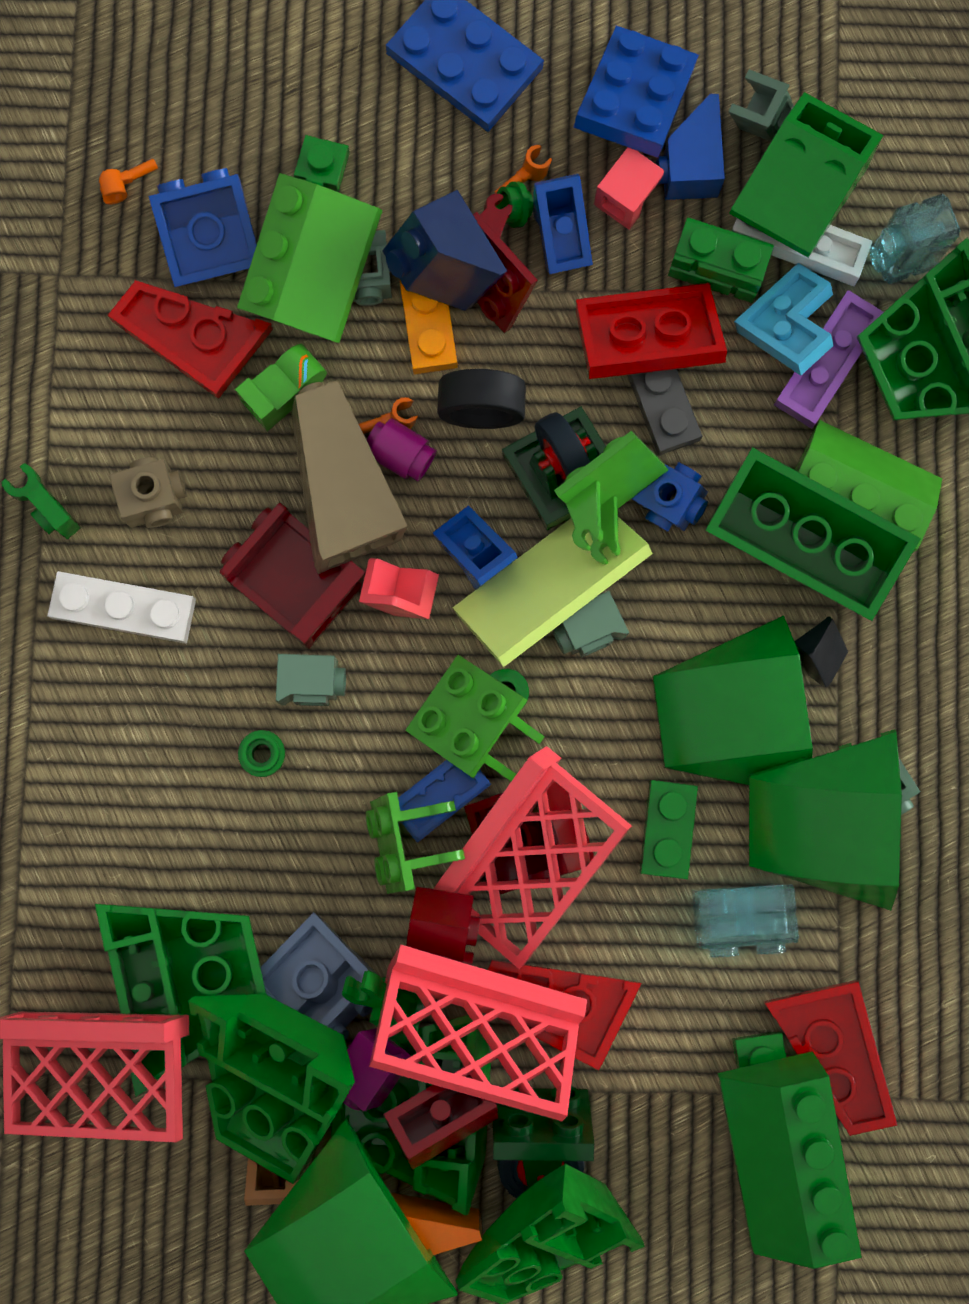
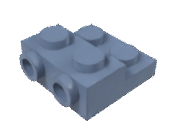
(311, 975)

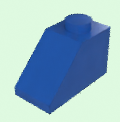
(695, 155)

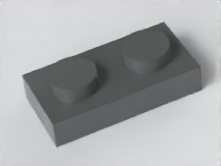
(665, 409)

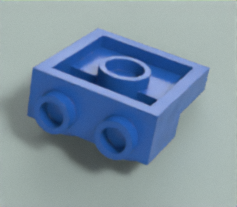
(204, 227)

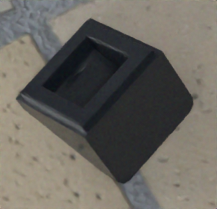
(822, 651)

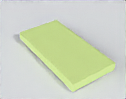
(544, 589)

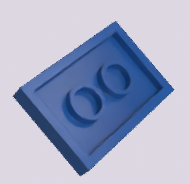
(465, 58)
(636, 91)

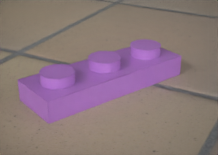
(810, 393)

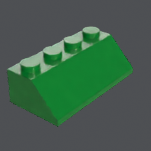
(812, 534)
(790, 1161)

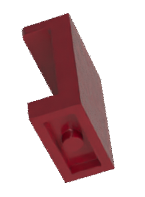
(280, 577)

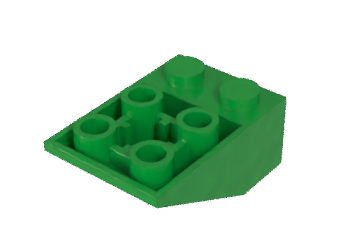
(806, 174)

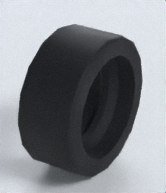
(481, 398)

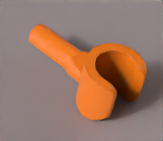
(530, 169)
(113, 181)
(400, 404)

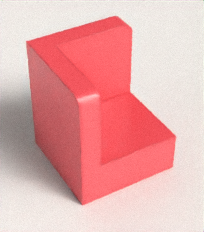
(627, 187)
(398, 590)

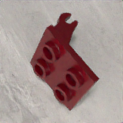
(509, 294)

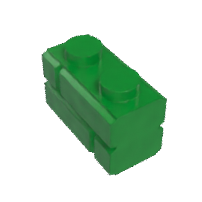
(721, 258)

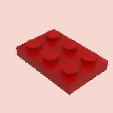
(650, 331)

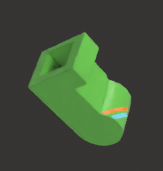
(273, 391)

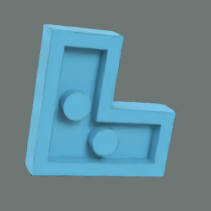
(780, 319)

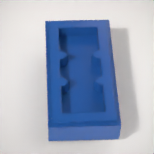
(441, 785)

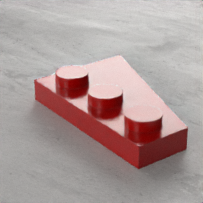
(194, 338)
(605, 1008)
(839, 1033)

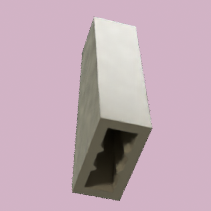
(342, 484)

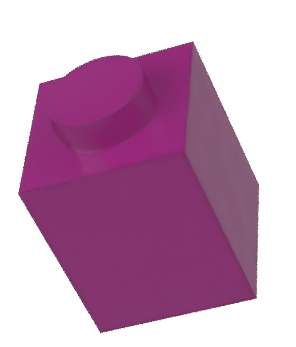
(370, 1084)

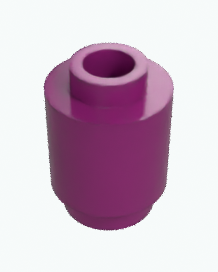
(401, 449)

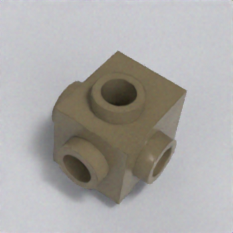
(148, 493)

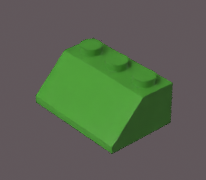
(309, 257)
(871, 478)

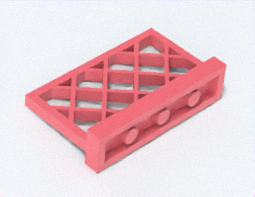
(503, 825)
(479, 993)
(102, 1033)

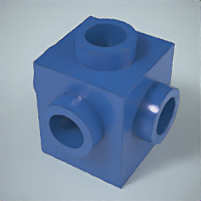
(684, 508)

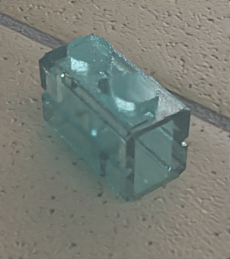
(915, 239)
(745, 918)

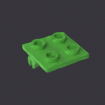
(605, 485)
(468, 716)
(383, 824)

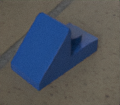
(562, 223)
(474, 546)

